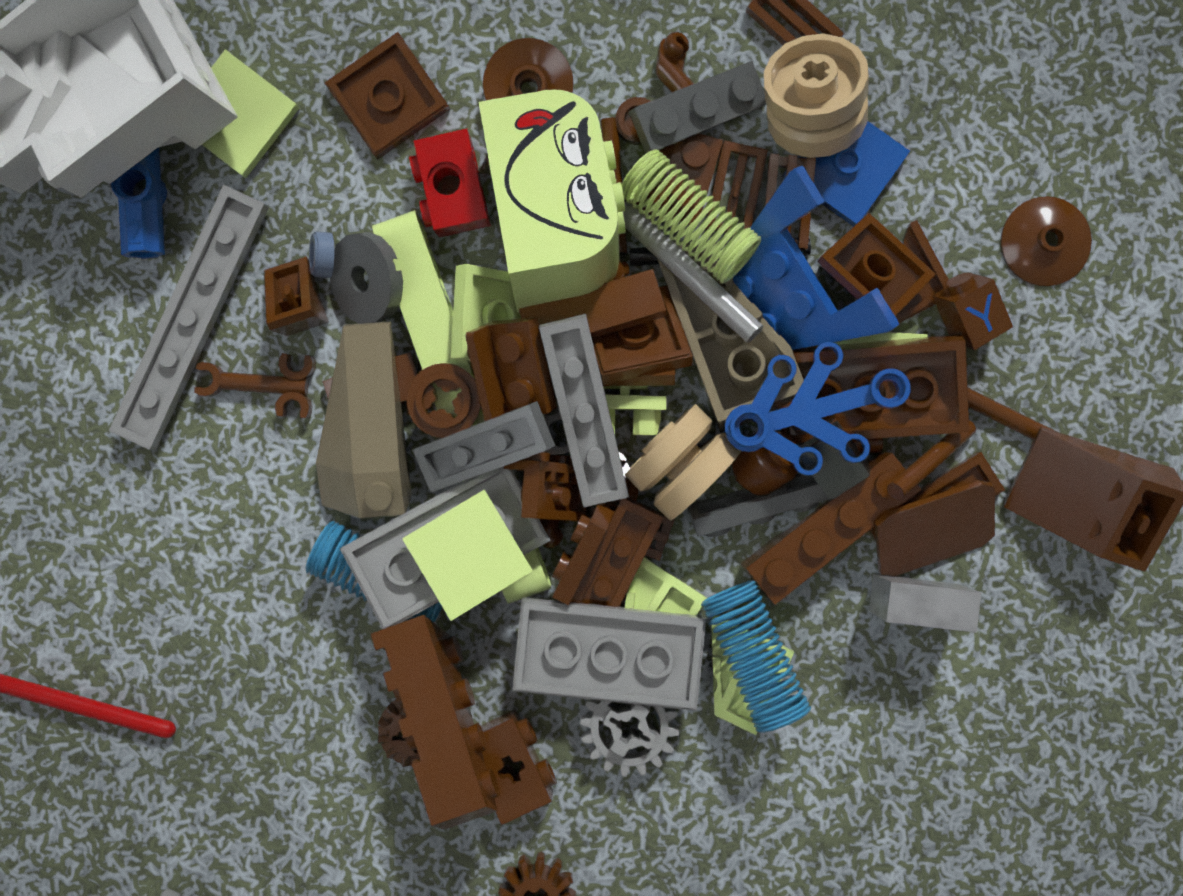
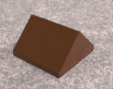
(874, 259)

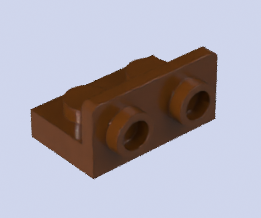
(510, 366)
(550, 488)

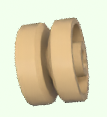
(816, 95)
(686, 465)

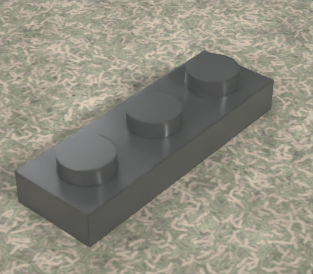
(698, 107)
(484, 447)
(719, 514)

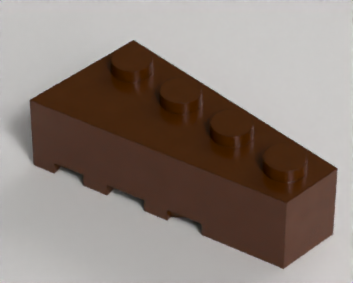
(438, 721)

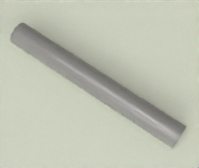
(692, 275)

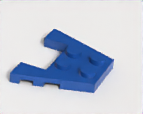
(787, 288)

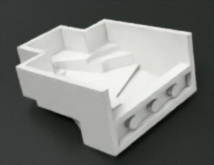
(99, 90)

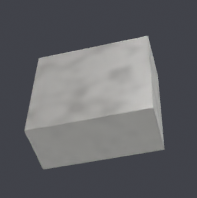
(925, 603)

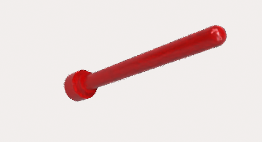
(86, 707)

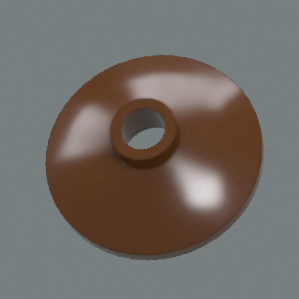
(524, 62)
(1029, 253)

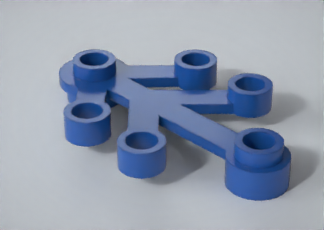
(806, 411)

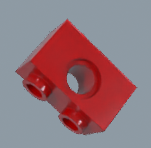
(450, 156)

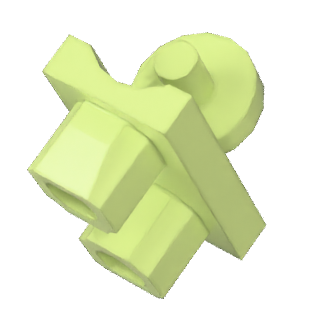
(645, 409)

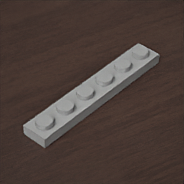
(189, 318)

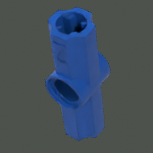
(141, 214)

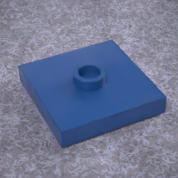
(858, 174)

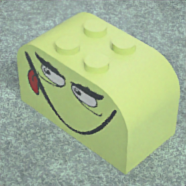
(553, 194)

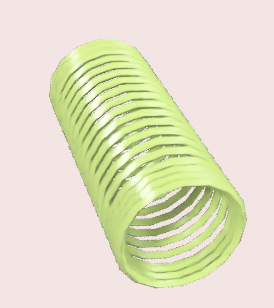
(732, 256)

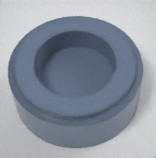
(321, 254)

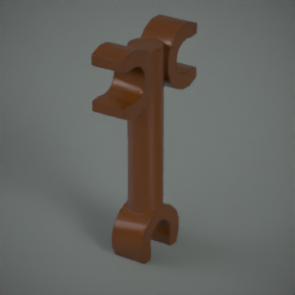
(291, 385)

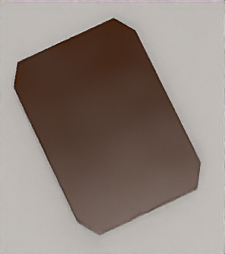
(935, 528)

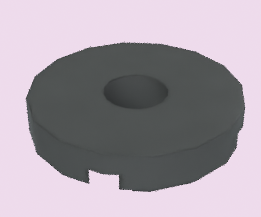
(356, 299)

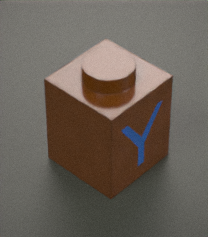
(972, 309)

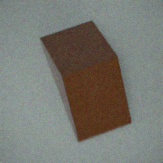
(292, 298)

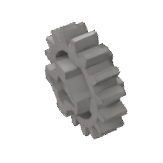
(647, 735)

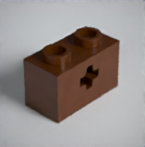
(533, 783)

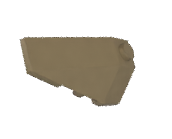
(725, 362)
(363, 436)

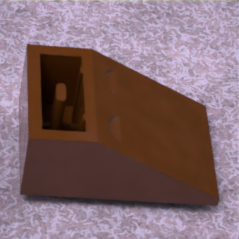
(1097, 497)

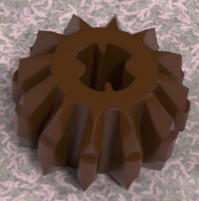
(535, 876)

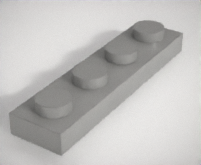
(584, 410)

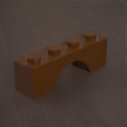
(826, 532)

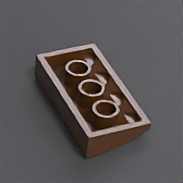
(936, 380)

